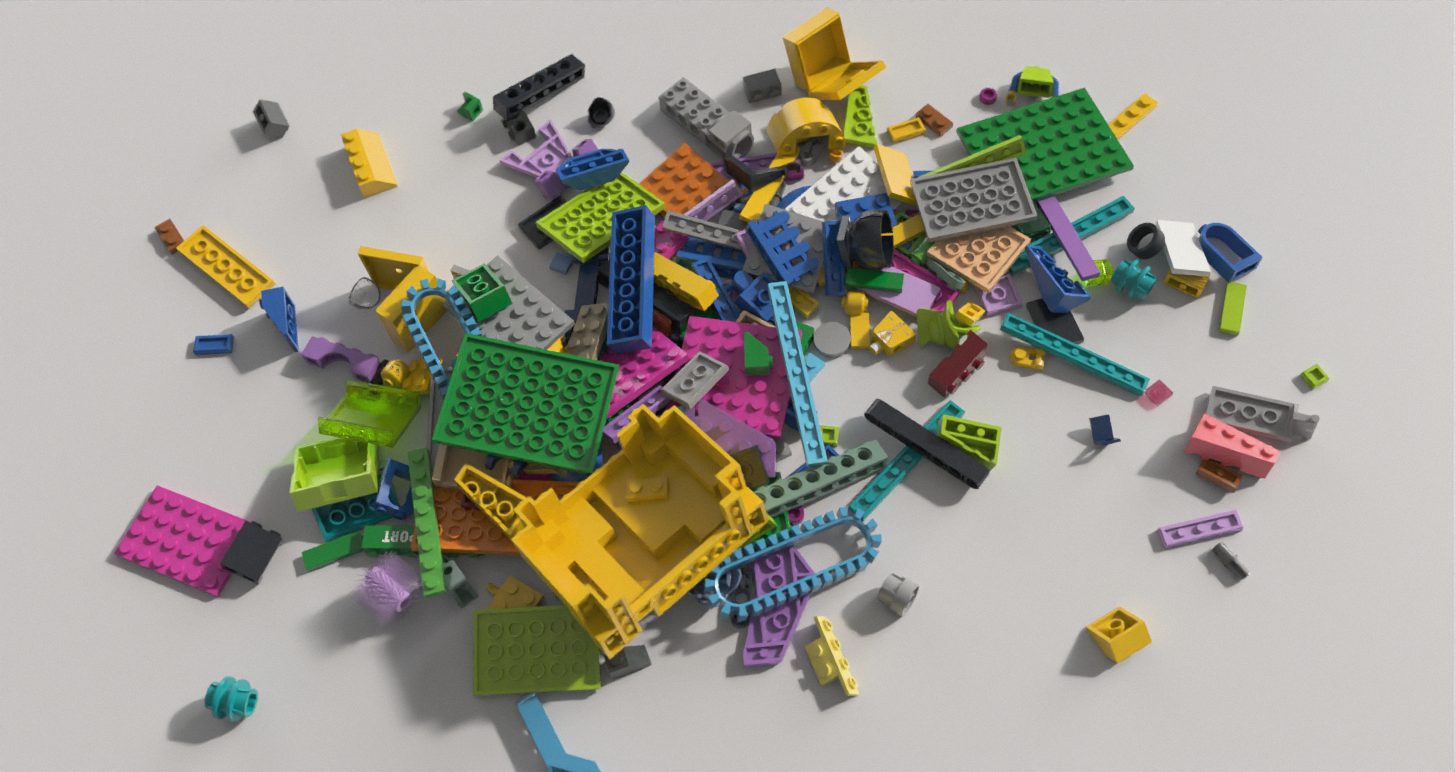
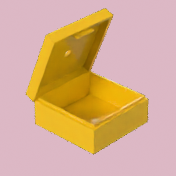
(822, 59)
(384, 271)

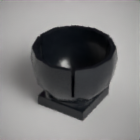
(862, 240)

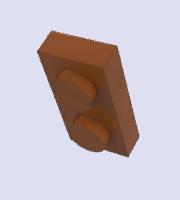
(934, 120)
(169, 235)
(1219, 474)

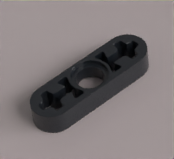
(748, 584)

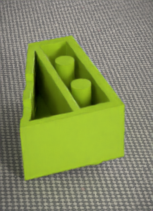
(971, 437)

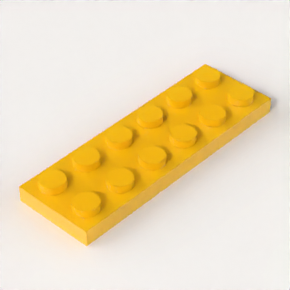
(225, 266)

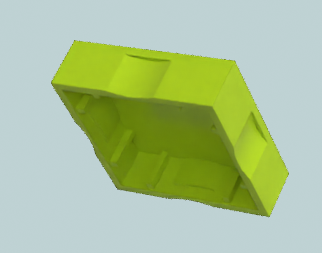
(333, 472)

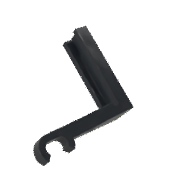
(758, 179)

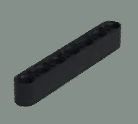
(927, 444)

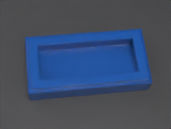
(213, 344)

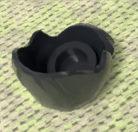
(600, 112)

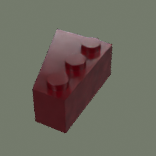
(959, 365)

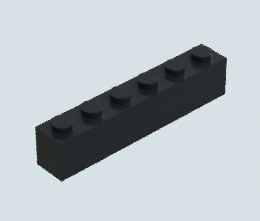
(663, 301)

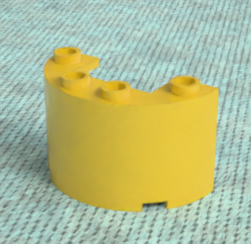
(801, 120)

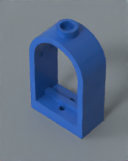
(1233, 240)

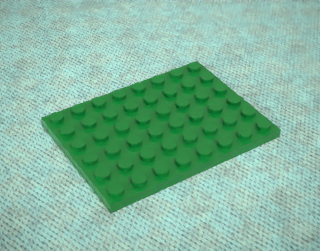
(1063, 142)
(526, 404)

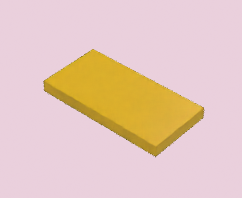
(895, 174)

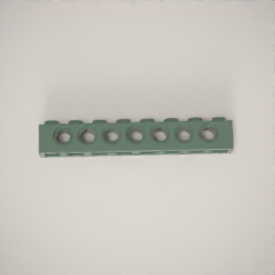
(840, 476)

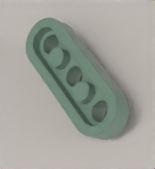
(954, 281)

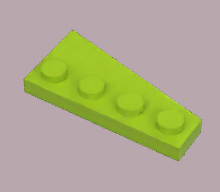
(858, 119)

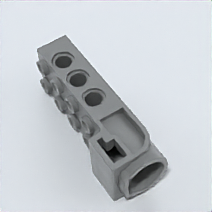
(707, 119)

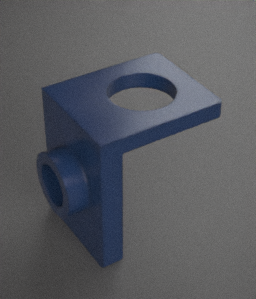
(1102, 430)

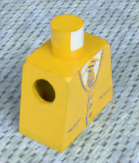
(891, 336)

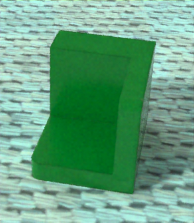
(471, 107)

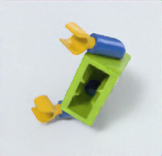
(1033, 82)

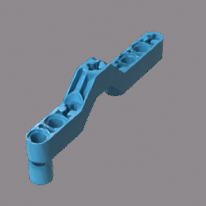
(547, 739)

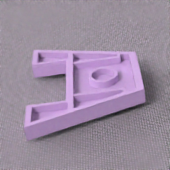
(545, 158)

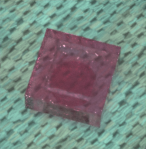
(1158, 393)

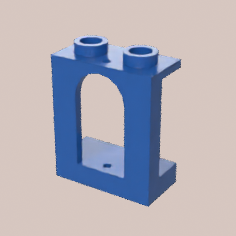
(381, 502)

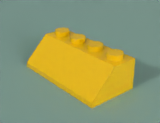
(368, 161)

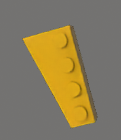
(683, 283)
(491, 498)

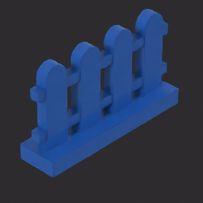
(783, 258)
(723, 264)

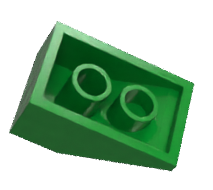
(482, 292)

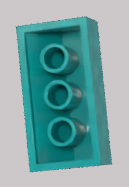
(350, 514)

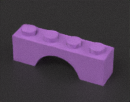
(549, 182)
(322, 353)

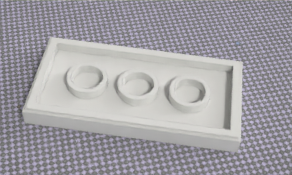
(1183, 249)

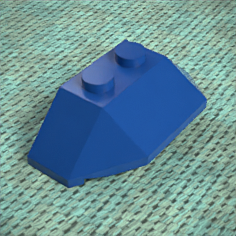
(592, 168)

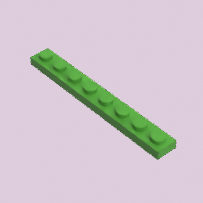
(426, 523)

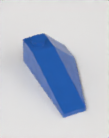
(1054, 285)

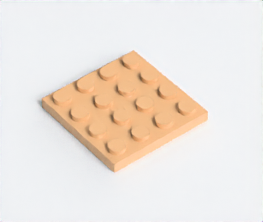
(980, 256)

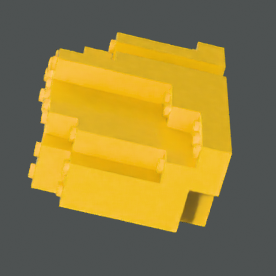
(628, 558)

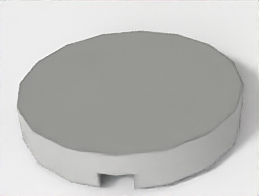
(832, 339)

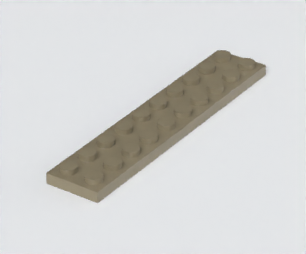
(584, 342)

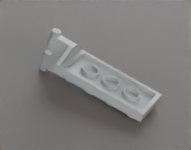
(1260, 415)

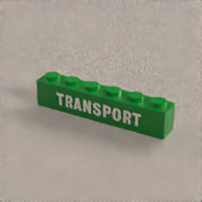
(396, 540)

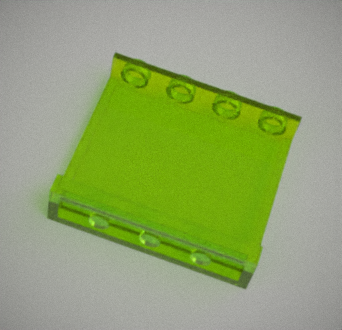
(371, 414)

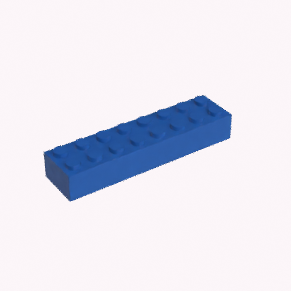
(631, 280)

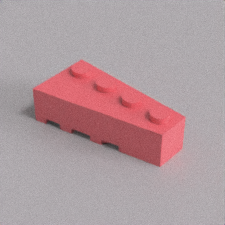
(1231, 447)

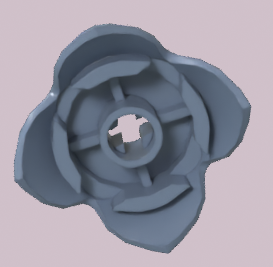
(727, 584)

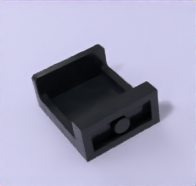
(251, 551)

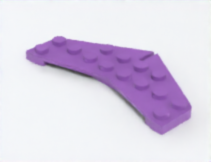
(731, 433)
(773, 631)

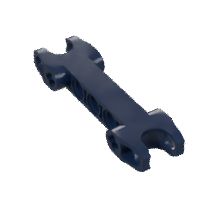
(587, 285)

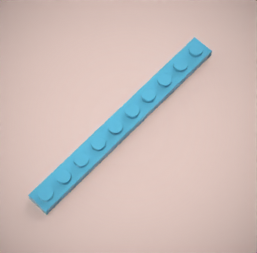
(797, 374)

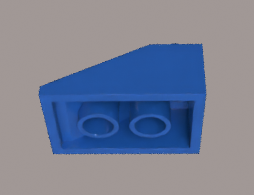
(282, 312)

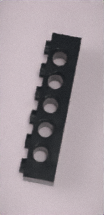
(538, 86)

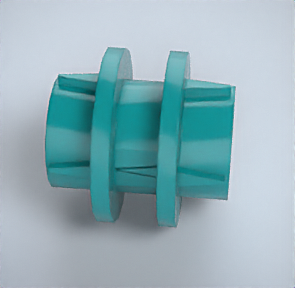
(1133, 279)
(231, 699)

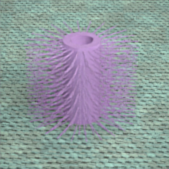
(388, 589)

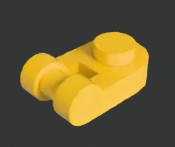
(1020, 357)

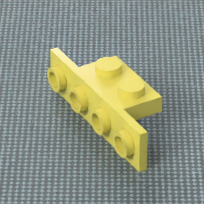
(828, 659)

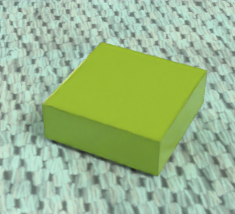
(1314, 376)
(829, 435)

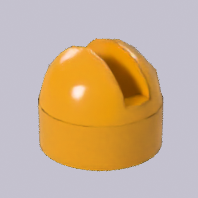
(835, 155)

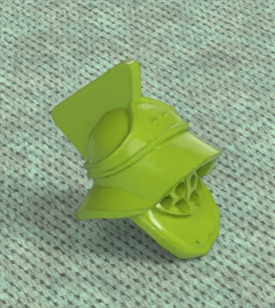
(941, 326)

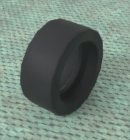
(1138, 234)

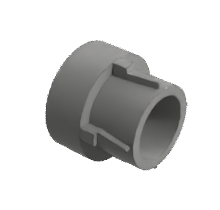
(898, 593)

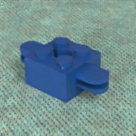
(753, 293)

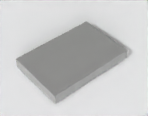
(695, 380)

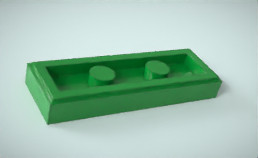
(875, 280)
(333, 551)

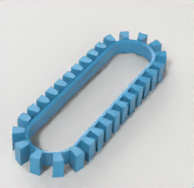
(418, 334)
(801, 585)

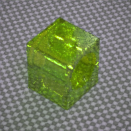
(1106, 273)

